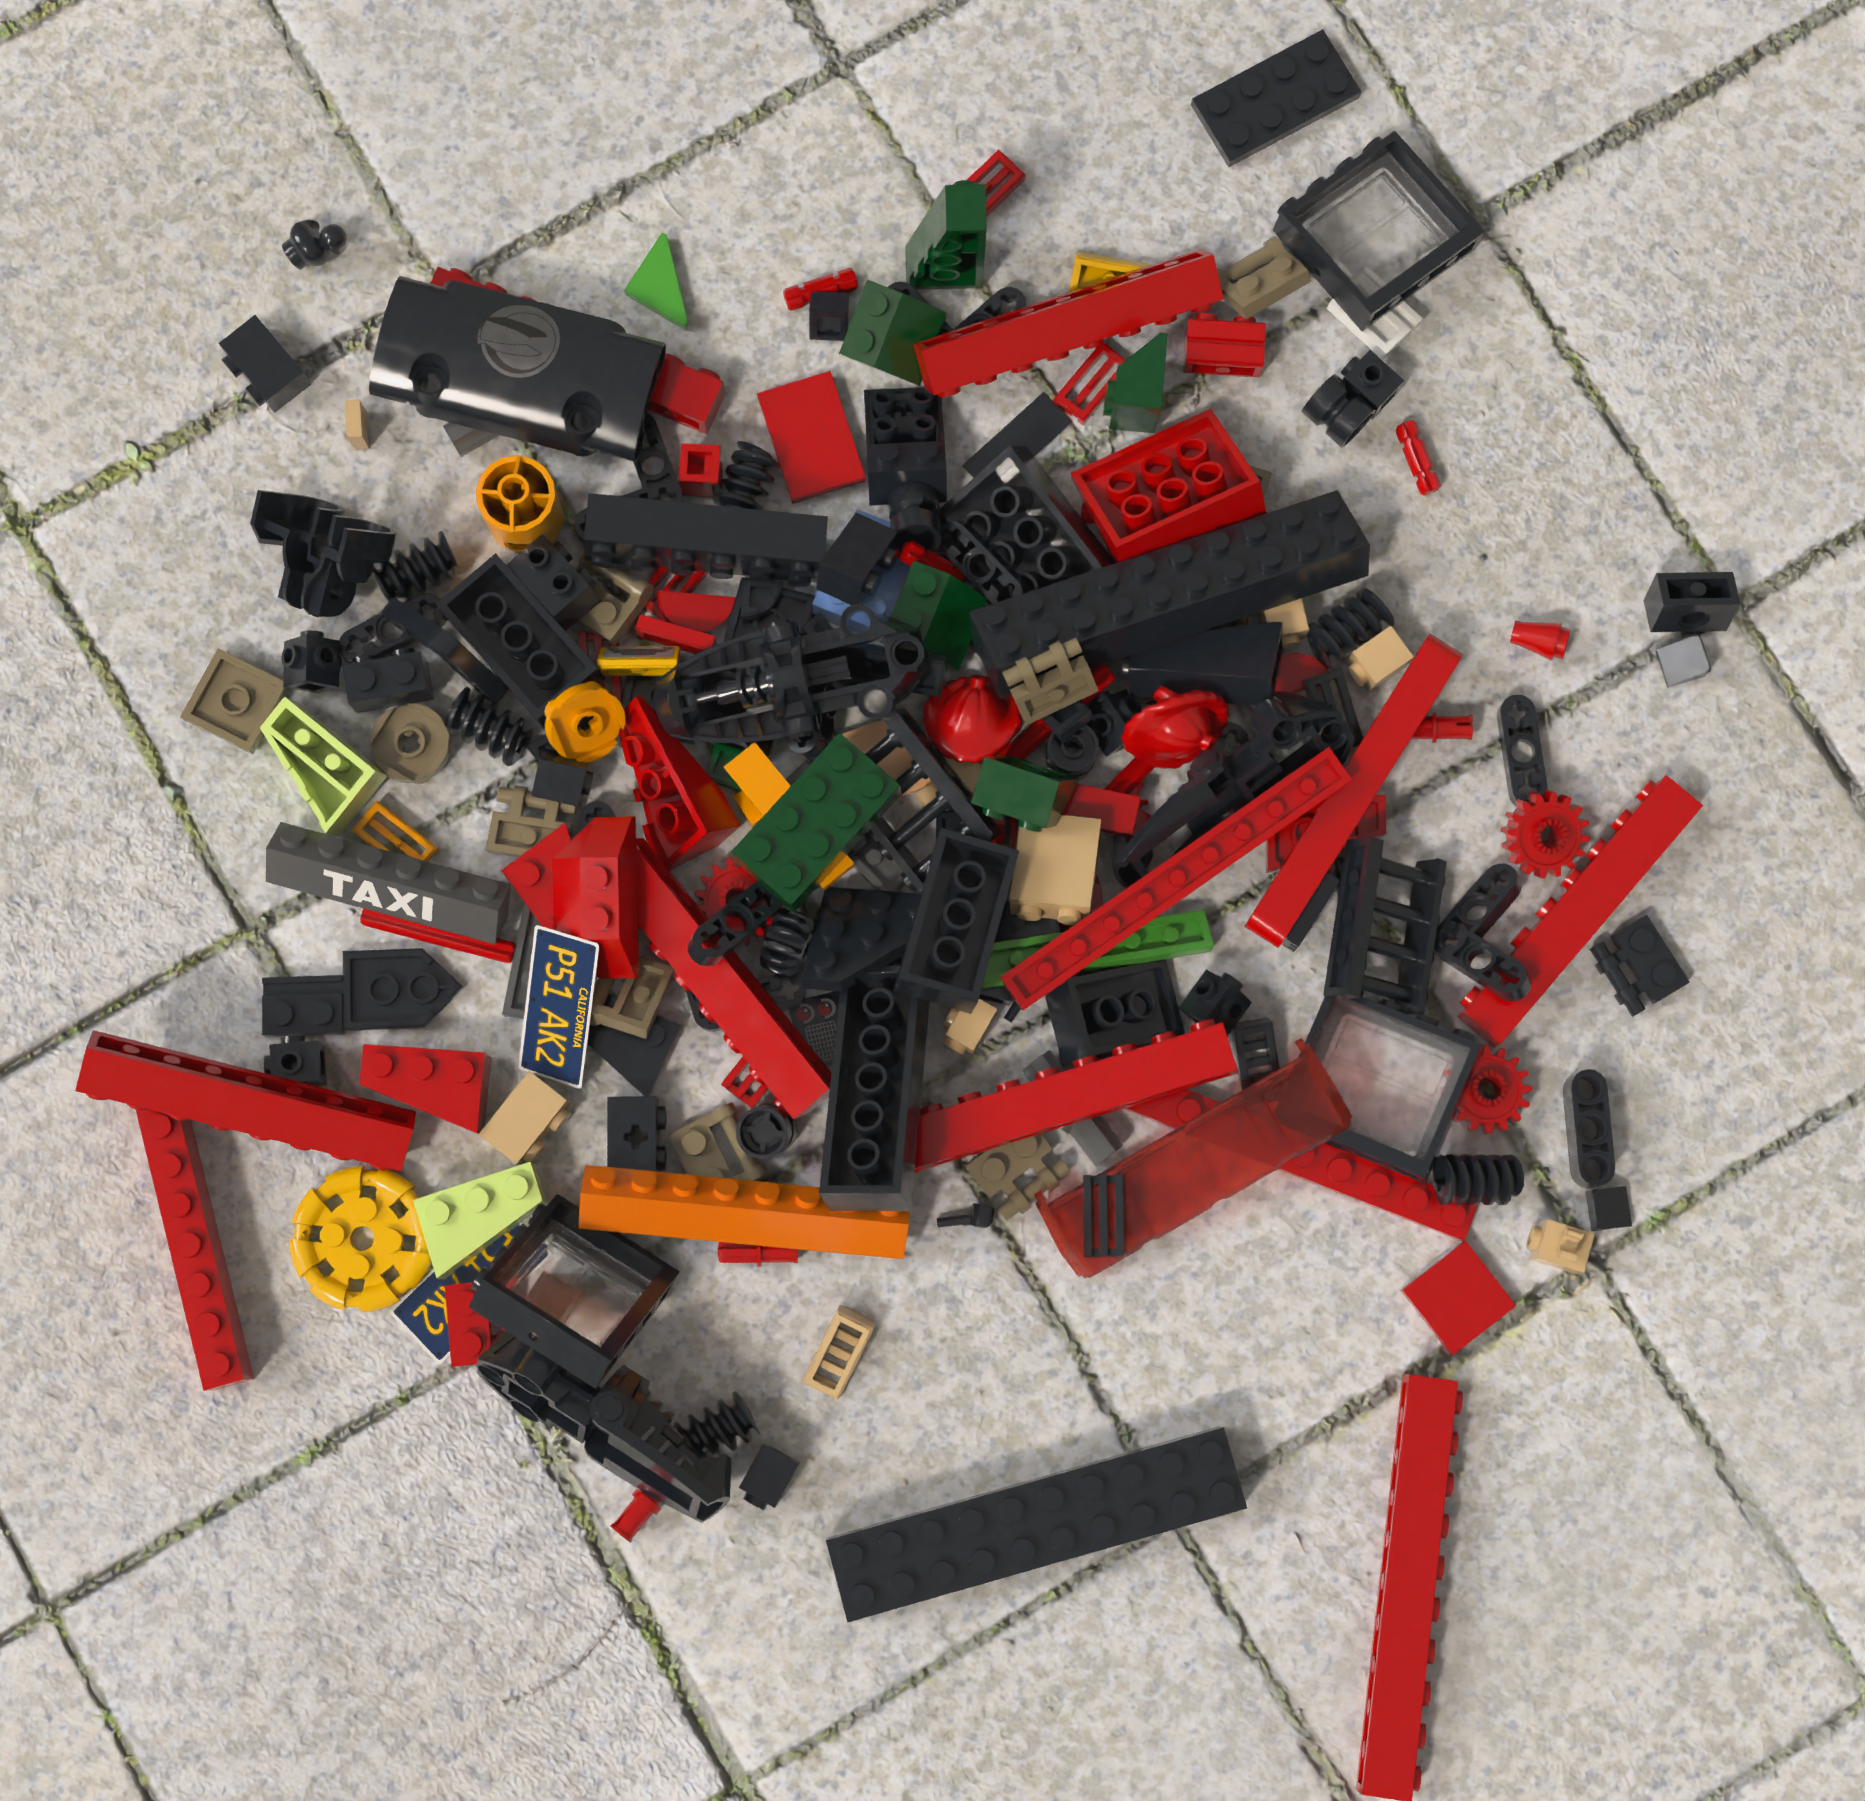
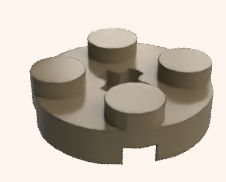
(406, 721)

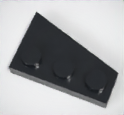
(632, 1056)

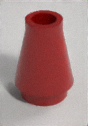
(1541, 638)

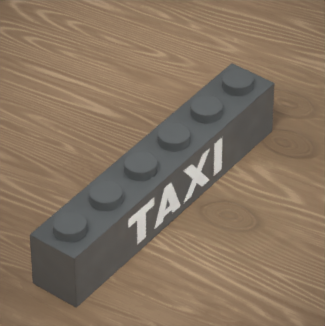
(387, 882)

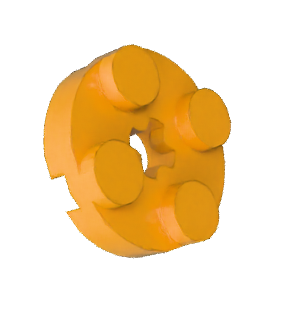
(570, 707)

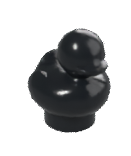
(310, 246)

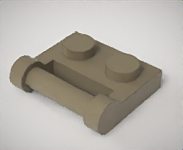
(1266, 284)
(611, 616)
(637, 1001)
(701, 1152)

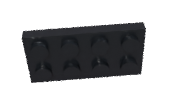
(1275, 98)

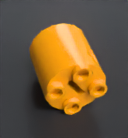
(519, 502)

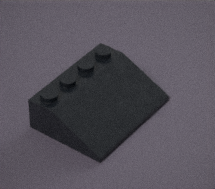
(1025, 522)

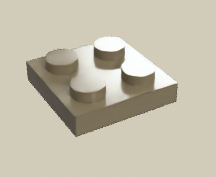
(234, 701)

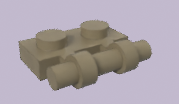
(1053, 689)
(516, 834)
(1000, 1166)

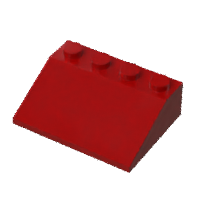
(1169, 488)

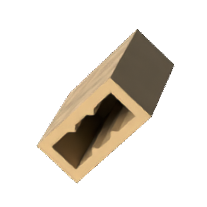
(1056, 871)

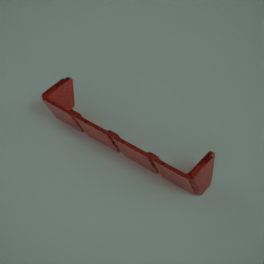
(1206, 1160)

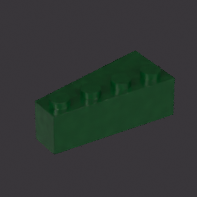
(950, 240)

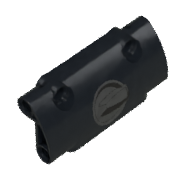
(516, 367)

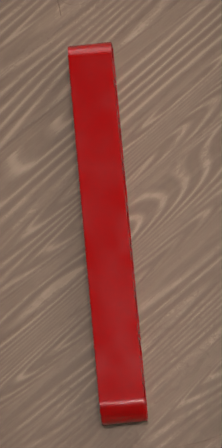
(1345, 807)

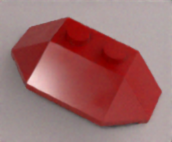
(599, 893)

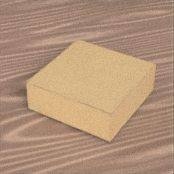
(356, 424)

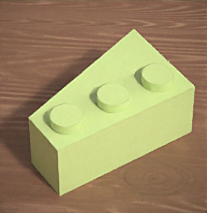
(324, 765)
(476, 1214)

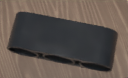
(1598, 1111)

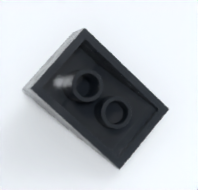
(1113, 1009)

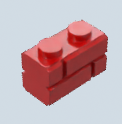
(1224, 346)

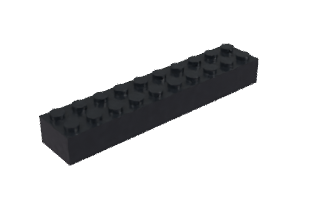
(1177, 588)
(1035, 1523)

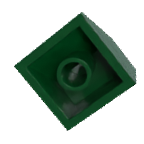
(886, 329)
(1137, 391)
(940, 610)
(1023, 791)

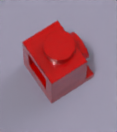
(700, 469)

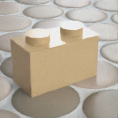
(526, 1120)

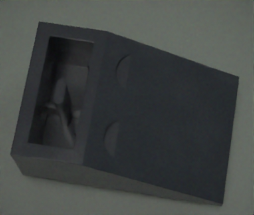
(904, 441)

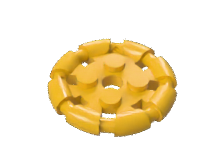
(338, 1244)

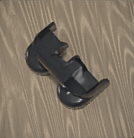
(300, 524)

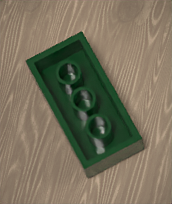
(816, 822)

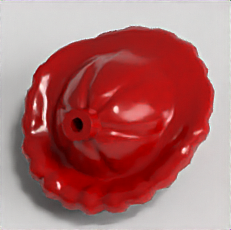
(970, 719)
(1176, 727)

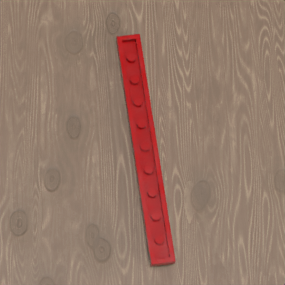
(1175, 879)
(1337, 1172)

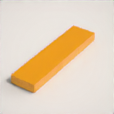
(764, 787)

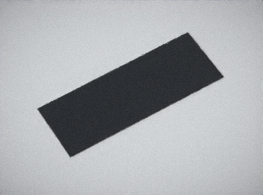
(1031, 428)

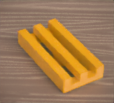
(369, 819)

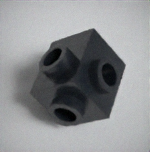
(311, 662)
(1110, 717)
(1217, 1000)
(309, 1058)

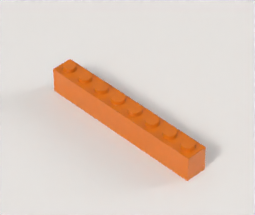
(733, 1213)

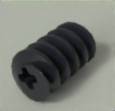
(746, 477)
(416, 568)
(1347, 624)
(487, 728)
(1477, 1179)
(719, 1428)

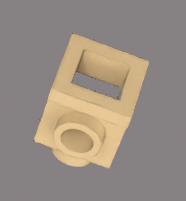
(967, 1029)

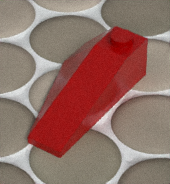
(679, 799)

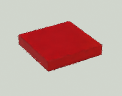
(1458, 1298)

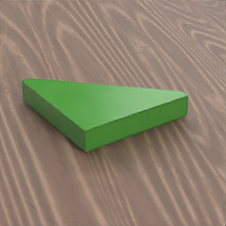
(657, 284)

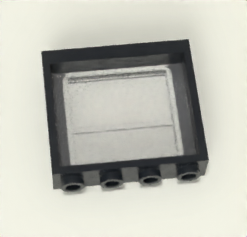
(1377, 229)
(1396, 1079)
(568, 1293)

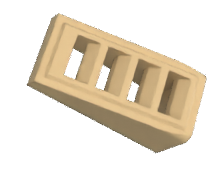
(855, 1321)

